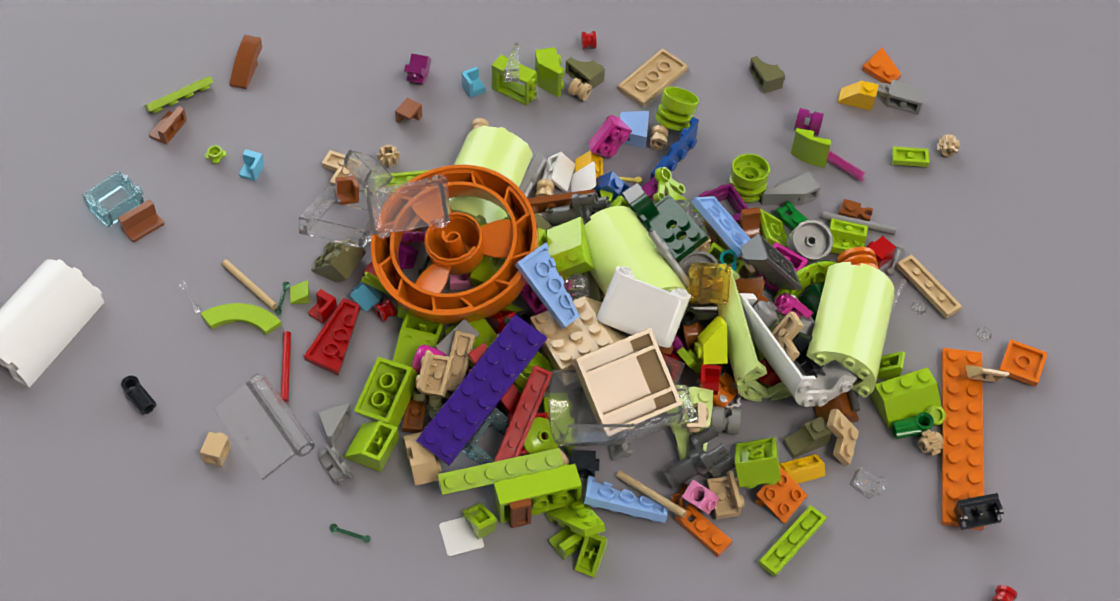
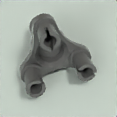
(579, 206)
(699, 461)

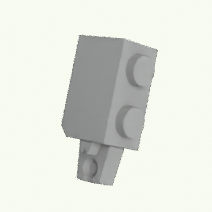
(902, 96)

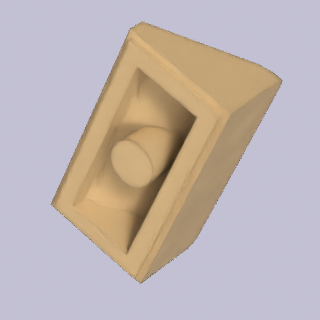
(985, 374)

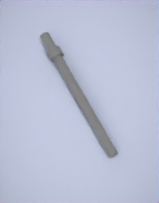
(662, 248)

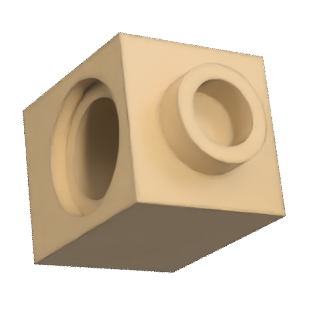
(215, 449)

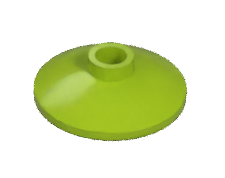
(534, 441)

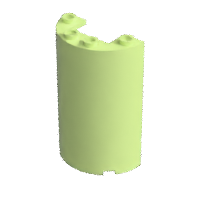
(497, 151)
(621, 239)
(853, 321)
(743, 352)

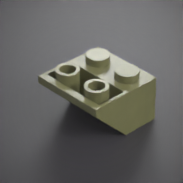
(338, 261)

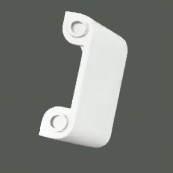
(637, 306)

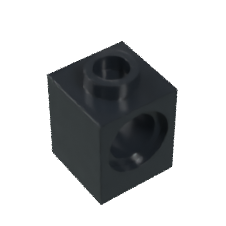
(585, 462)

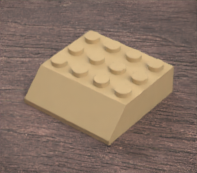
(576, 339)
(627, 380)

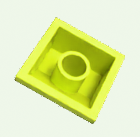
(712, 343)

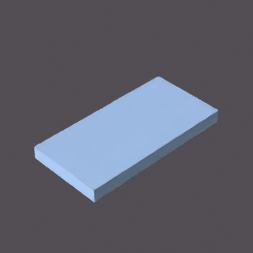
(722, 222)

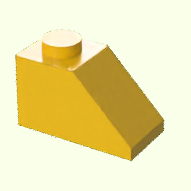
(859, 95)

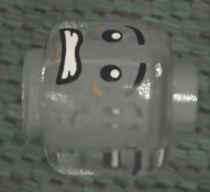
(577, 286)

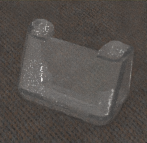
(408, 206)

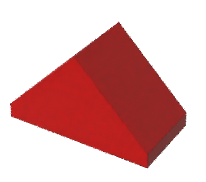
(496, 321)

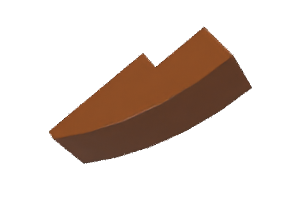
(245, 61)

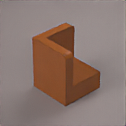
(408, 109)
(347, 190)

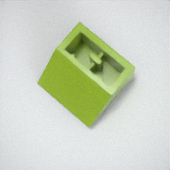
(549, 70)
(373, 445)

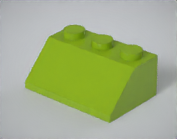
(387, 392)
(905, 395)

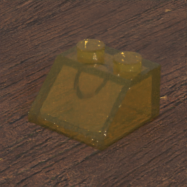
(709, 283)

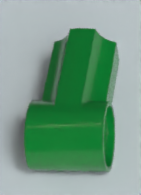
(911, 426)

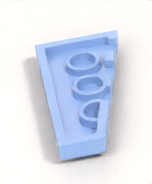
(542, 276)
(622, 501)

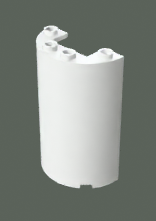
(44, 318)
(805, 389)

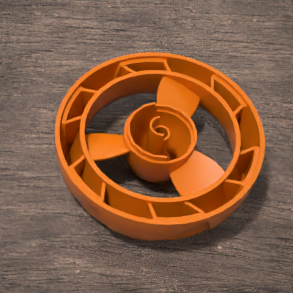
(460, 250)

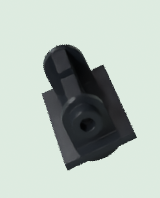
(810, 368)

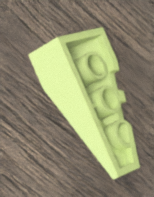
(696, 395)

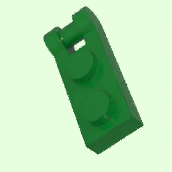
(794, 217)

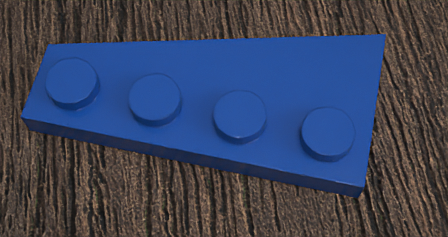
(679, 150)

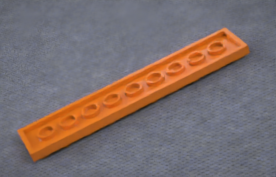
(962, 432)

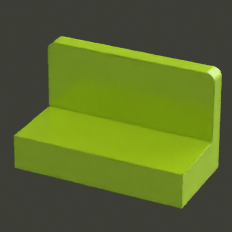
(566, 542)

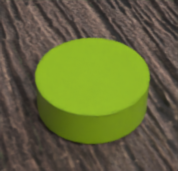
(937, 413)

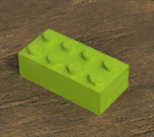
(546, 490)

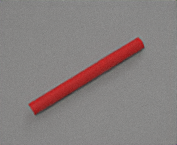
(286, 366)

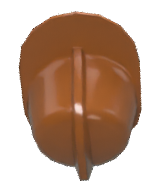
(691, 332)

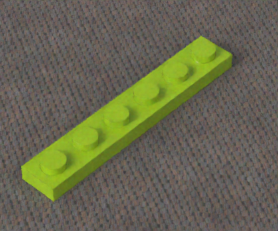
(492, 472)

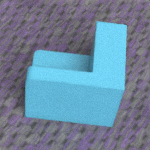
(472, 83)
(253, 165)
(366, 296)

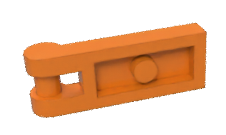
(704, 531)

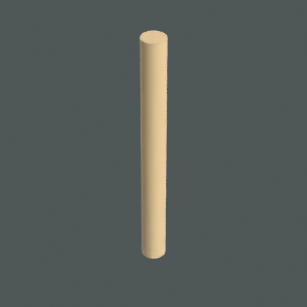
(249, 284)
(651, 494)

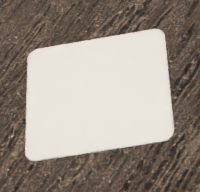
(584, 178)
(459, 536)

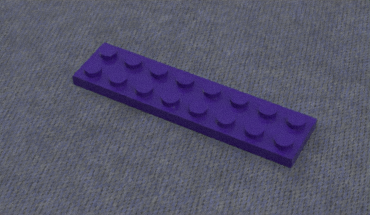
(481, 390)

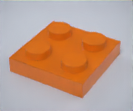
(1023, 362)

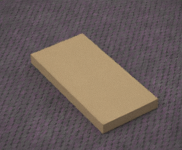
(652, 77)

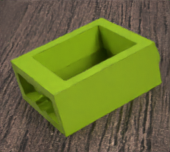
(514, 90)

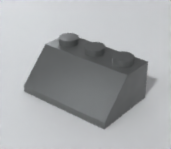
(770, 263)

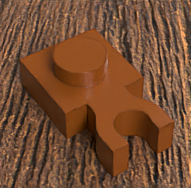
(854, 210)

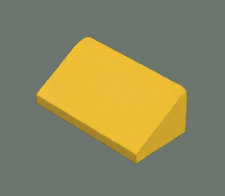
(805, 468)

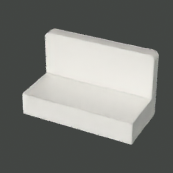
(559, 170)

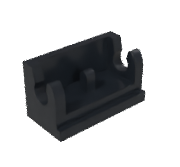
(978, 511)

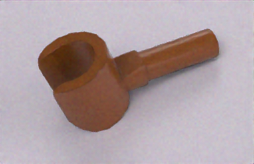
(677, 498)

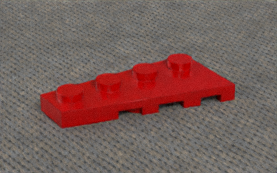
(334, 338)

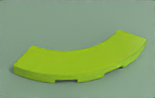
(808, 275)
(241, 312)

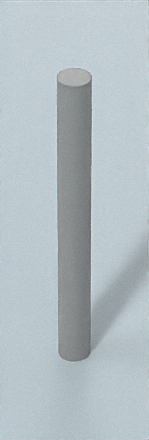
(873, 226)

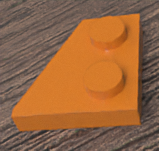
(881, 68)

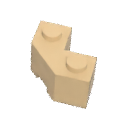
(422, 462)

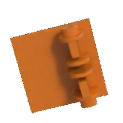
(781, 497)

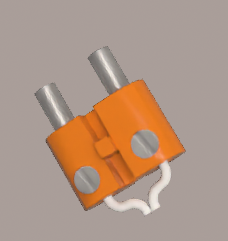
(727, 391)

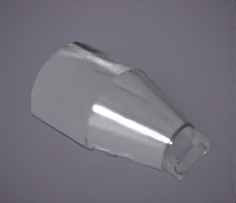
(575, 425)

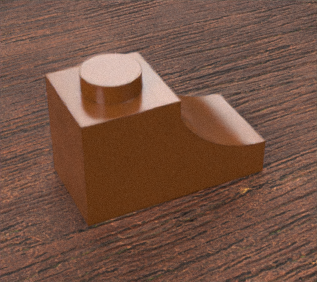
(751, 221)

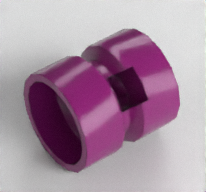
(815, 120)

